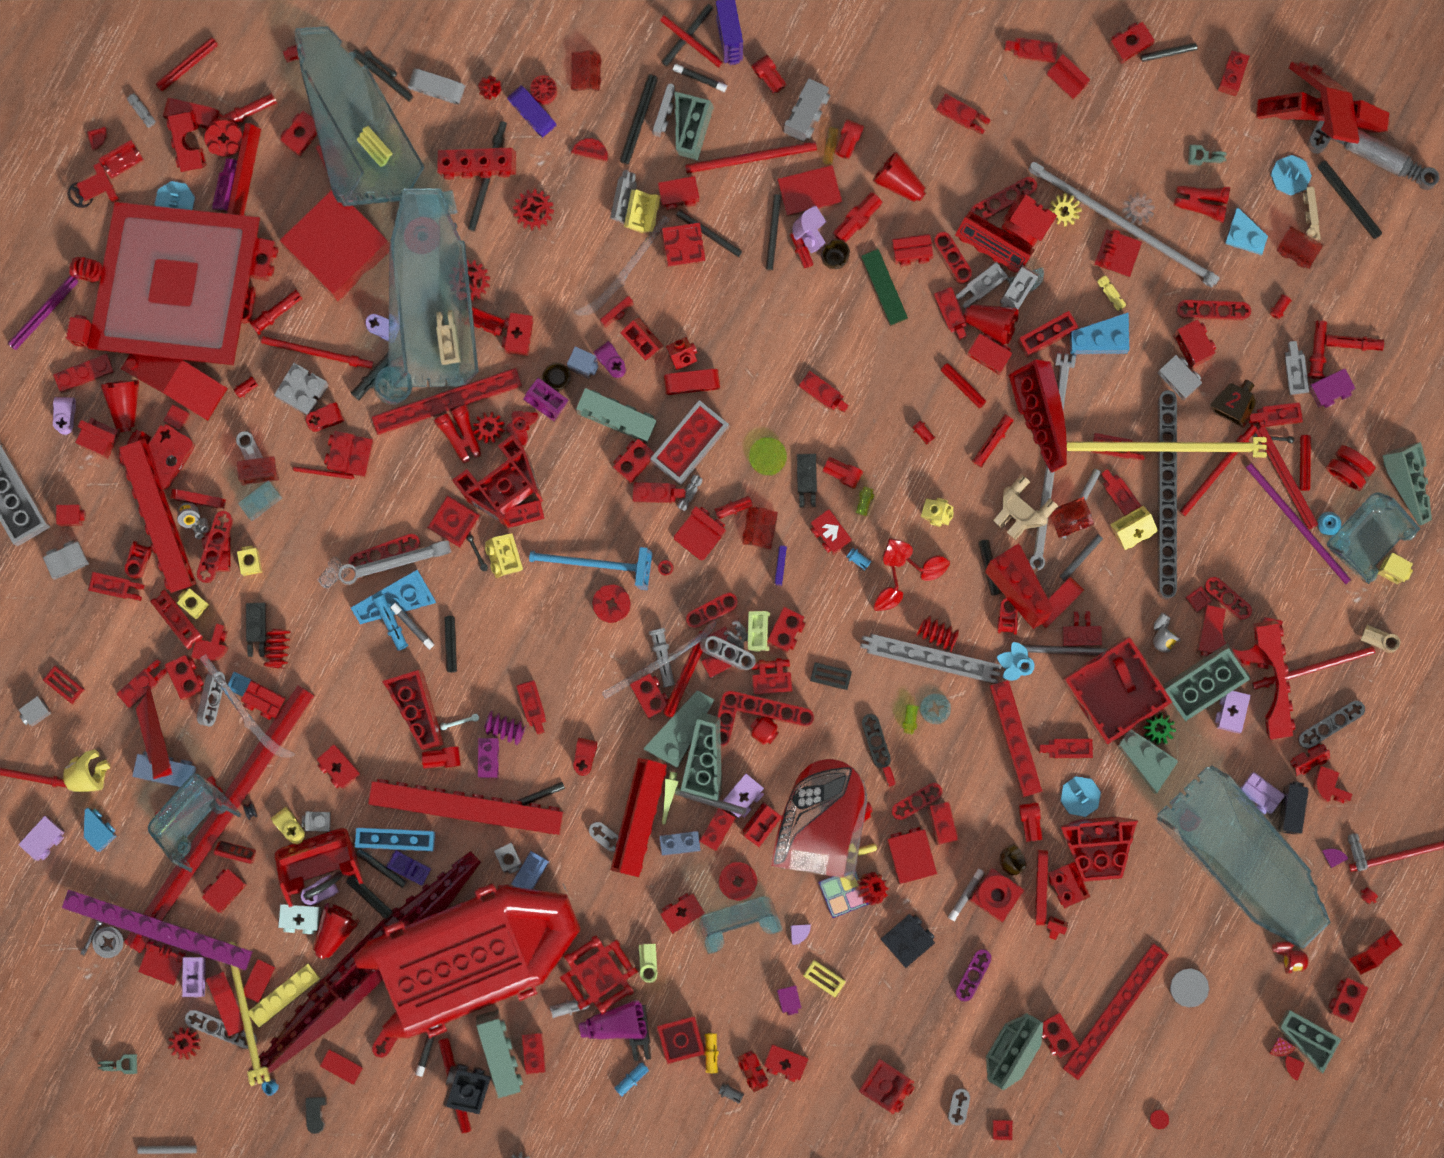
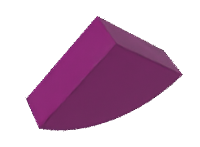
(1334, 857)

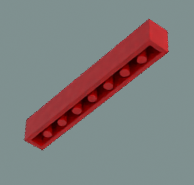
(157, 516)

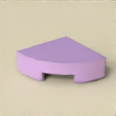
(799, 933)

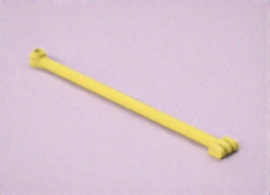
(1173, 446)

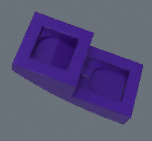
(408, 867)

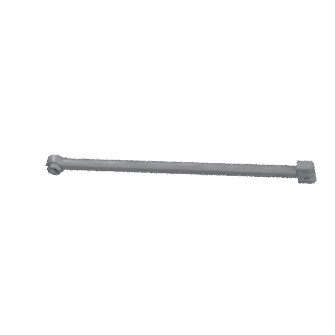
(1209, 277)
(1049, 476)

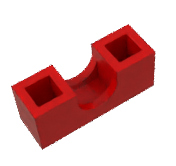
(187, 157)

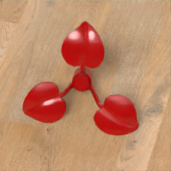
(896, 555)

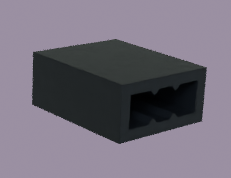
(1293, 808)

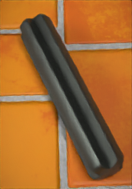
(987, 557)
(450, 644)
(369, 897)

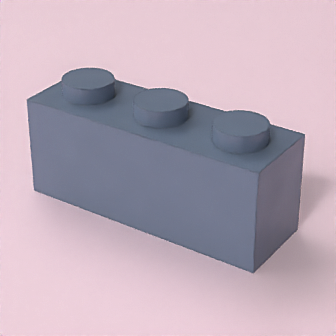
(180, 771)

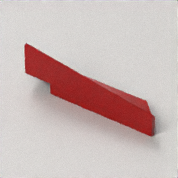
(153, 736)

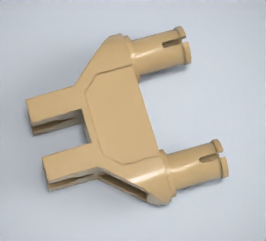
(1023, 514)

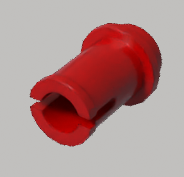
(1280, 307)
(245, 387)
(923, 432)

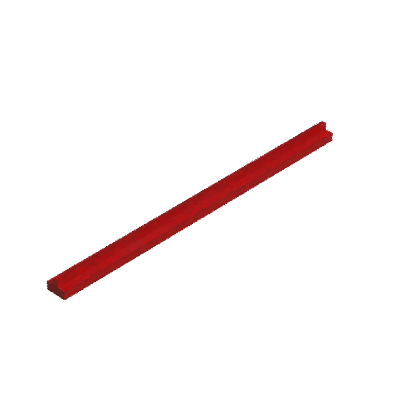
(216, 822)

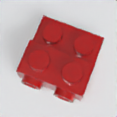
(348, 454)
(887, 1087)

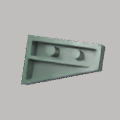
(691, 124)
(1149, 760)

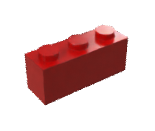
(1047, 334)

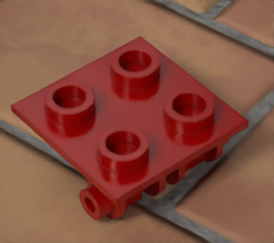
(1118, 252)
(162, 961)

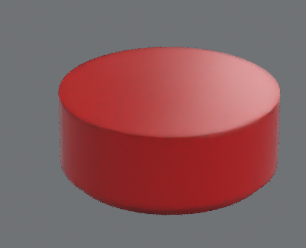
(1159, 1119)

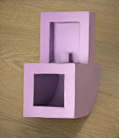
(807, 228)

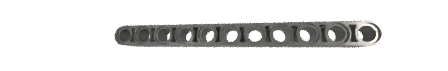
(1162, 503)

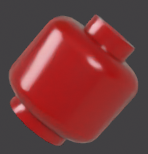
(764, 730)

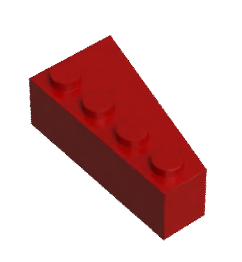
(1020, 585)
(416, 707)

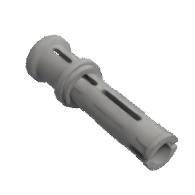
(660, 647)

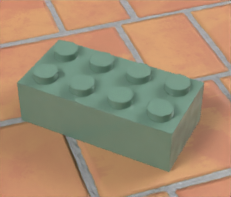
(1206, 682)

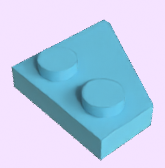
(1246, 234)

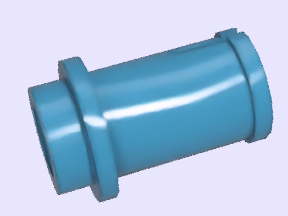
(858, 559)

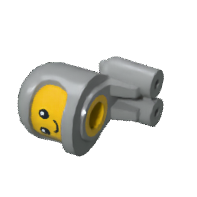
(189, 517)
(1164, 639)

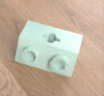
(288, 915)

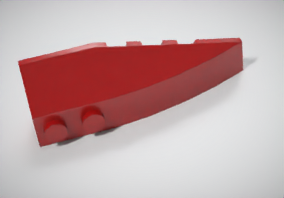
(1042, 408)

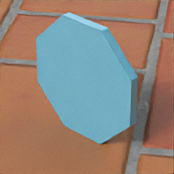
(1291, 175)
(175, 196)
(1080, 796)

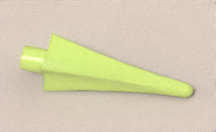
(670, 787)

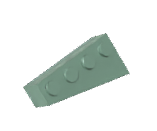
(676, 736)
(703, 765)
(498, 1053)

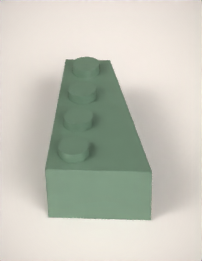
(616, 416)

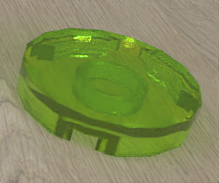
(768, 456)

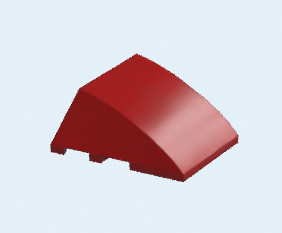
(1100, 846)

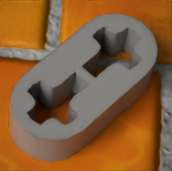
(602, 840)
(963, 1108)

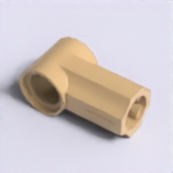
(1378, 638)

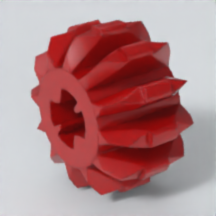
(85, 269)
(493, 422)
(872, 888)
(178, 1048)

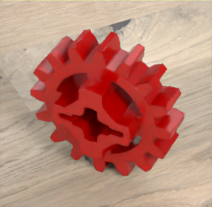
(540, 208)
(477, 277)

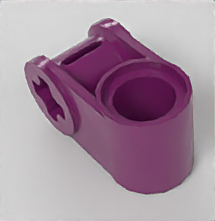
(608, 358)

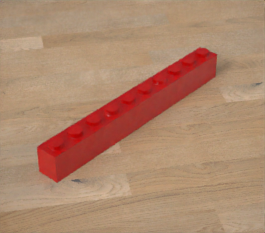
(466, 808)

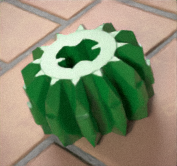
(1161, 722)

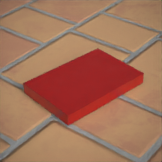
(809, 190)

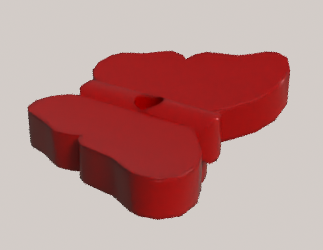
(526, 420)

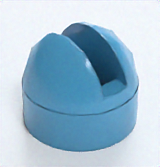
(270, 1087)

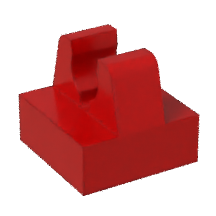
(1057, 926)

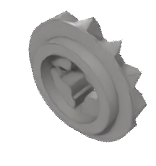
(98, 942)

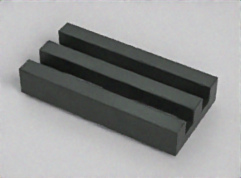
(828, 683)

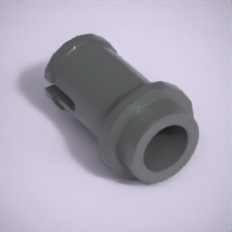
(730, 1093)

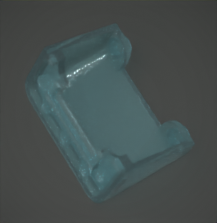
(1371, 535)
(737, 916)

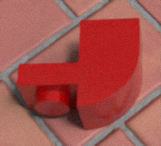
(212, 649)
(1325, 786)

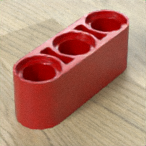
(204, 114)
(953, 267)
(691, 381)
(1062, 599)
(704, 617)

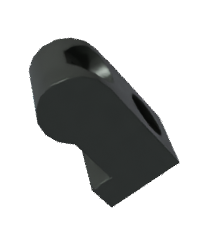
(314, 1119)

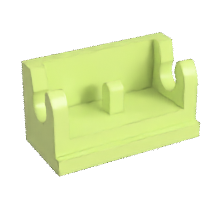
(758, 630)

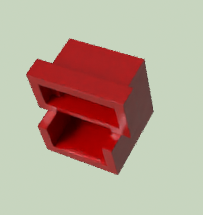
(97, 437)

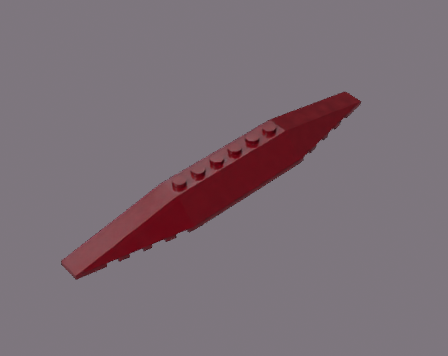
(348, 985)

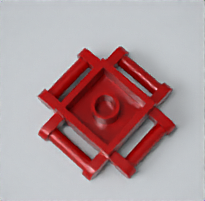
(598, 974)

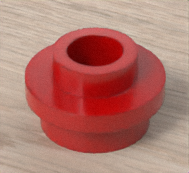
(1368, 896)

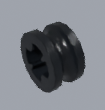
(250, 810)

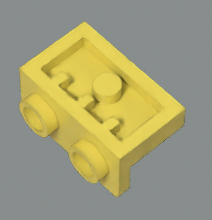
(503, 555)

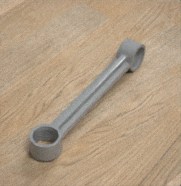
(434, 550)

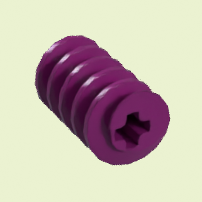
(504, 728)

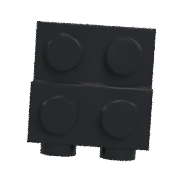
(908, 940)
(466, 1088)

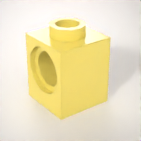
(251, 569)
(200, 605)

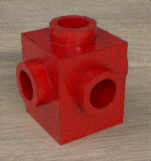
(682, 353)

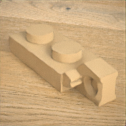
(1312, 214)

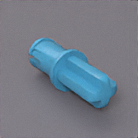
(631, 1079)

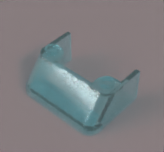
(183, 814)

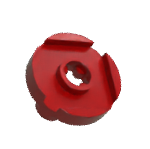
(220, 147)
(621, 599)
(742, 871)

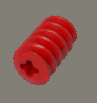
(938, 632)
(277, 648)

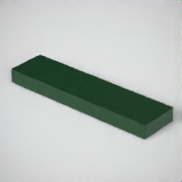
(884, 287)

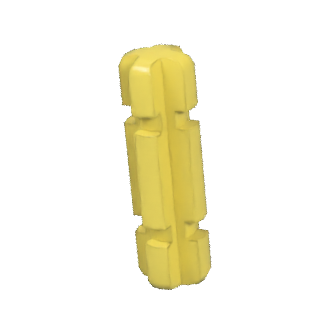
(1111, 293)

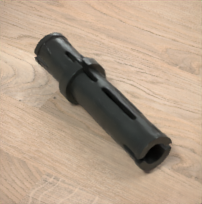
(367, 382)

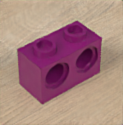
(545, 399)
(488, 757)

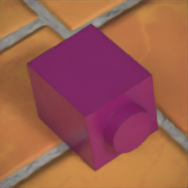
(789, 1000)

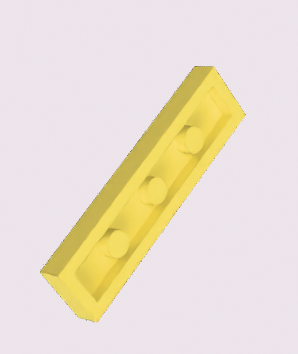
(283, 995)

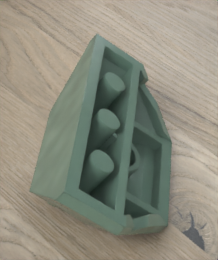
(1013, 1051)

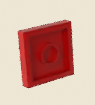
(453, 521)

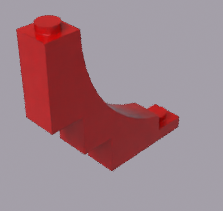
(1306, 107)

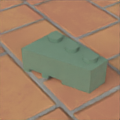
(1311, 1040)

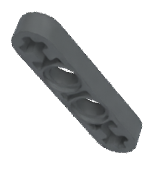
(1332, 726)

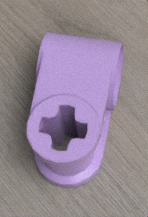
(381, 330)
(64, 410)
(331, 891)

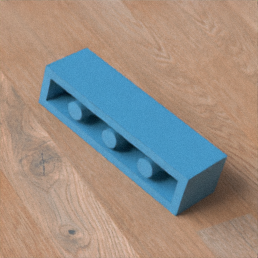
(395, 839)

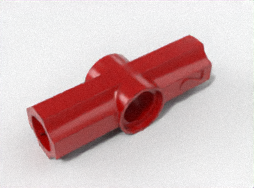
(857, 217)

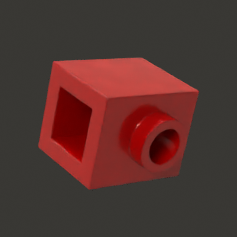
(70, 515)

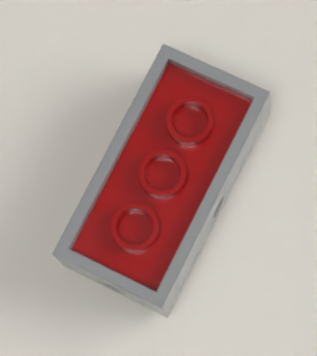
(689, 442)

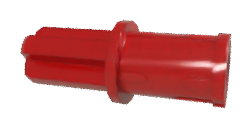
(802, 252)
(733, 507)

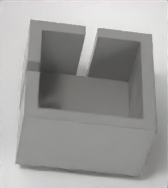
(300, 388)

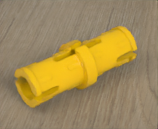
(711, 1052)

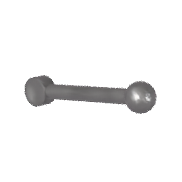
(84, 950)

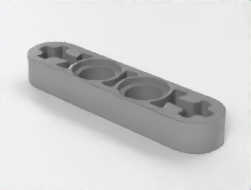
(219, 1032)

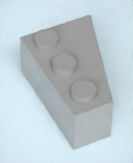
(807, 110)

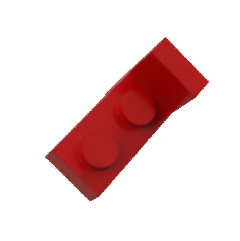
(1376, 952)

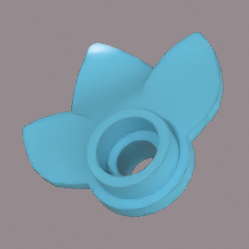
(1012, 662)

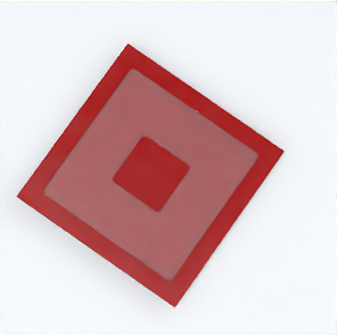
(174, 283)

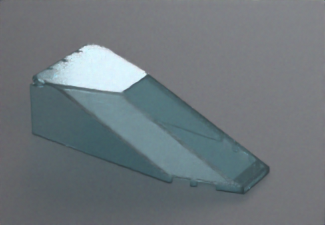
(342, 104)
(426, 278)
(1245, 856)

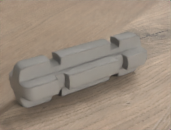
(141, 110)
(690, 492)
(1357, 852)

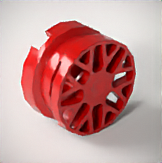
(543, 89)

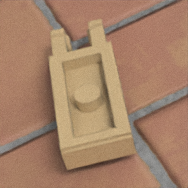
(448, 339)

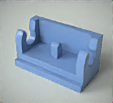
(530, 871)

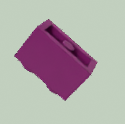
(1332, 388)

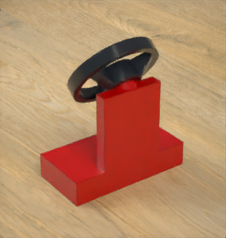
(92, 187)

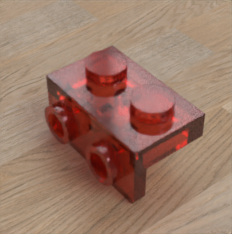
(585, 71)
(759, 527)

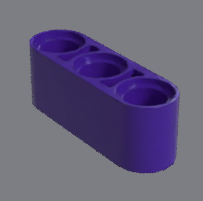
(531, 111)

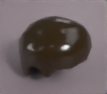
(835, 254)
(557, 376)
(1012, 860)

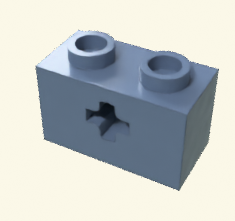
(583, 363)
(680, 843)

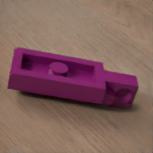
(224, 186)

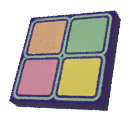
(841, 895)

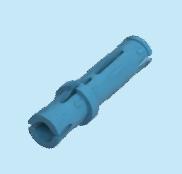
(399, 642)

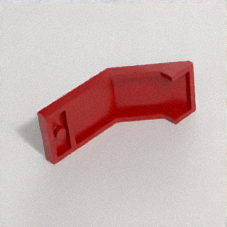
(1336, 101)
(178, 382)

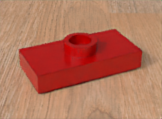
(617, 312)

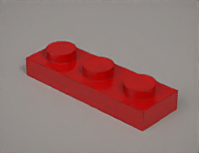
(83, 373)

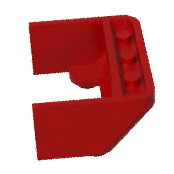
(314, 858)

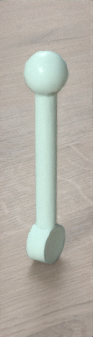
(444, 726)

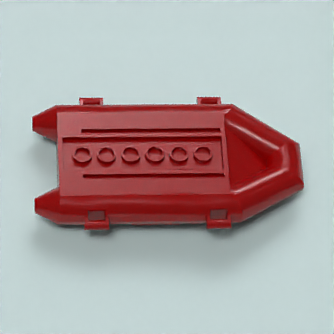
(469, 956)

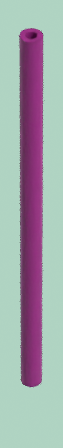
(1298, 523)

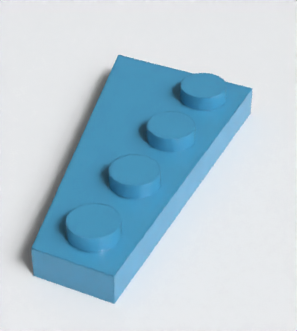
(407, 592)

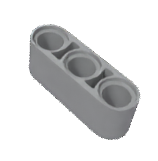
(436, 86)
(736, 653)

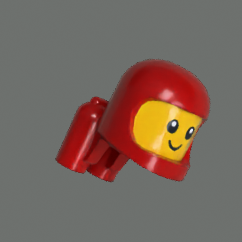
(1293, 959)

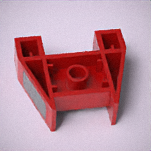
(503, 486)

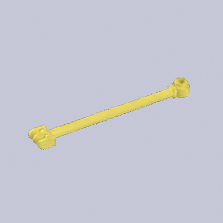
(257, 1070)

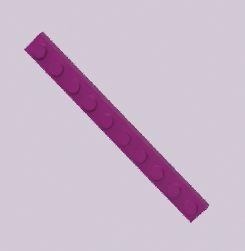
(157, 929)

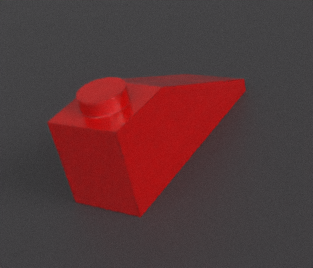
(225, 1003)

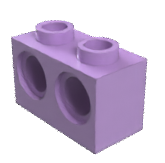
(194, 977)

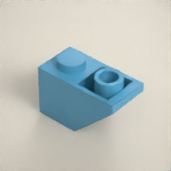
(96, 831)

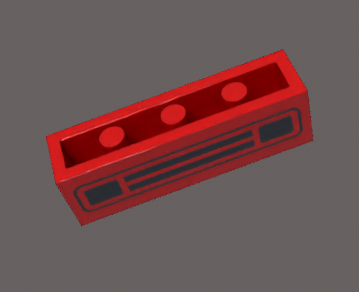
(994, 242)

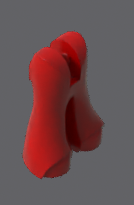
(1217, 195)
(462, 419)

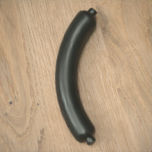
(323, 886)

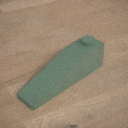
(1407, 474)

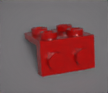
(700, 533)

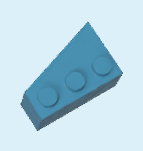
(1102, 337)

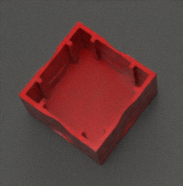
(335, 245)
(1103, 696)

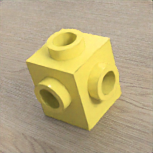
(937, 512)

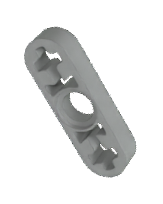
(204, 703)

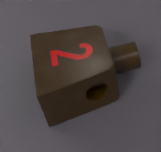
(1235, 403)

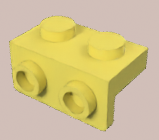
(642, 211)

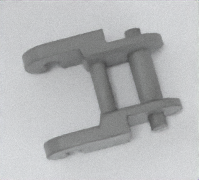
(740, 631)

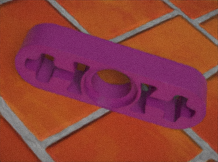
(965, 977)

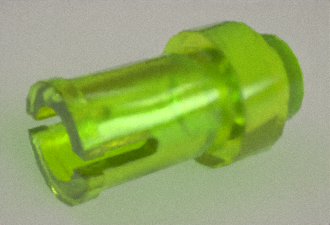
(864, 502)
(910, 719)

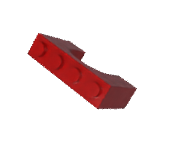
(1212, 639)

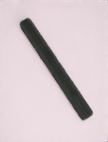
(638, 119)
(1349, 199)

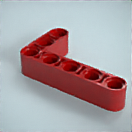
(757, 711)

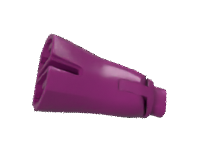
(616, 1023)

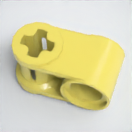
(287, 824)

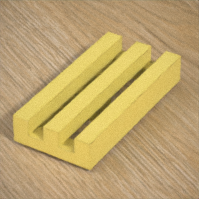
(374, 146)
(810, 969)

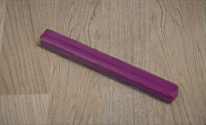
(43, 312)

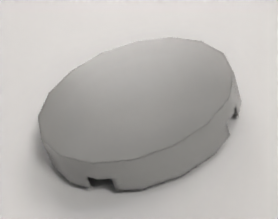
(1189, 988)

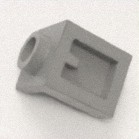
(317, 821)

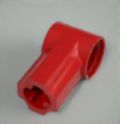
(766, 69)
(850, 135)
(847, 474)
(445, 758)
(1031, 817)

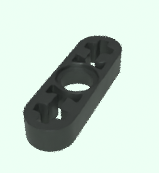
(867, 729)

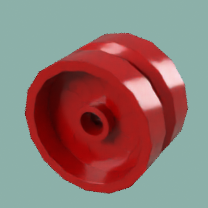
(1350, 468)

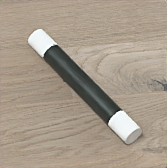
(699, 77)
(425, 1054)

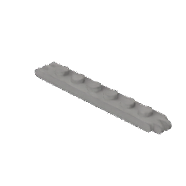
(931, 658)

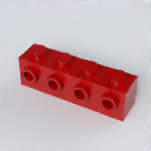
(476, 163)

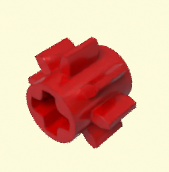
(489, 87)

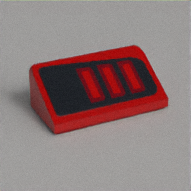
(235, 852)

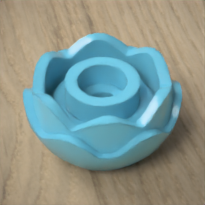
(1323, 521)

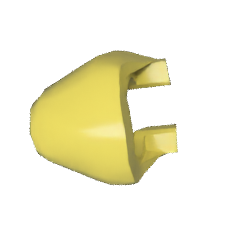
(77, 775)

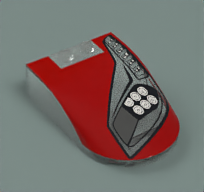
(822, 821)

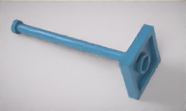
(641, 568)

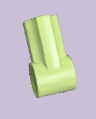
(648, 959)

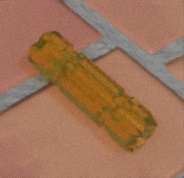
(830, 145)

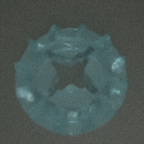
(932, 717)

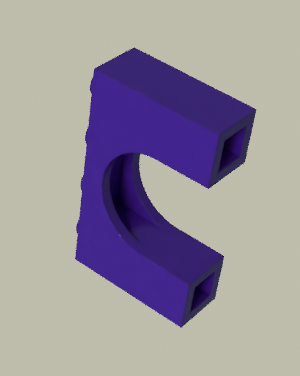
(729, 31)

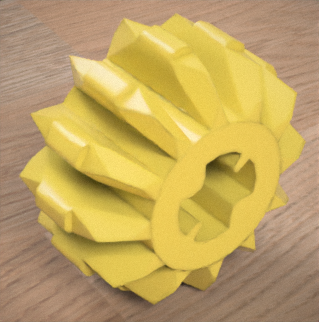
(1057, 209)

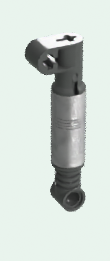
(1379, 154)

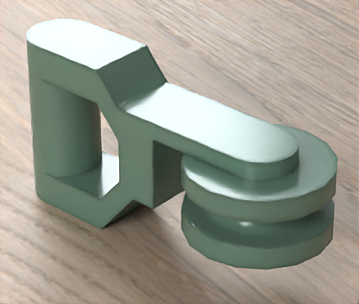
(1219, 156)
(105, 1065)

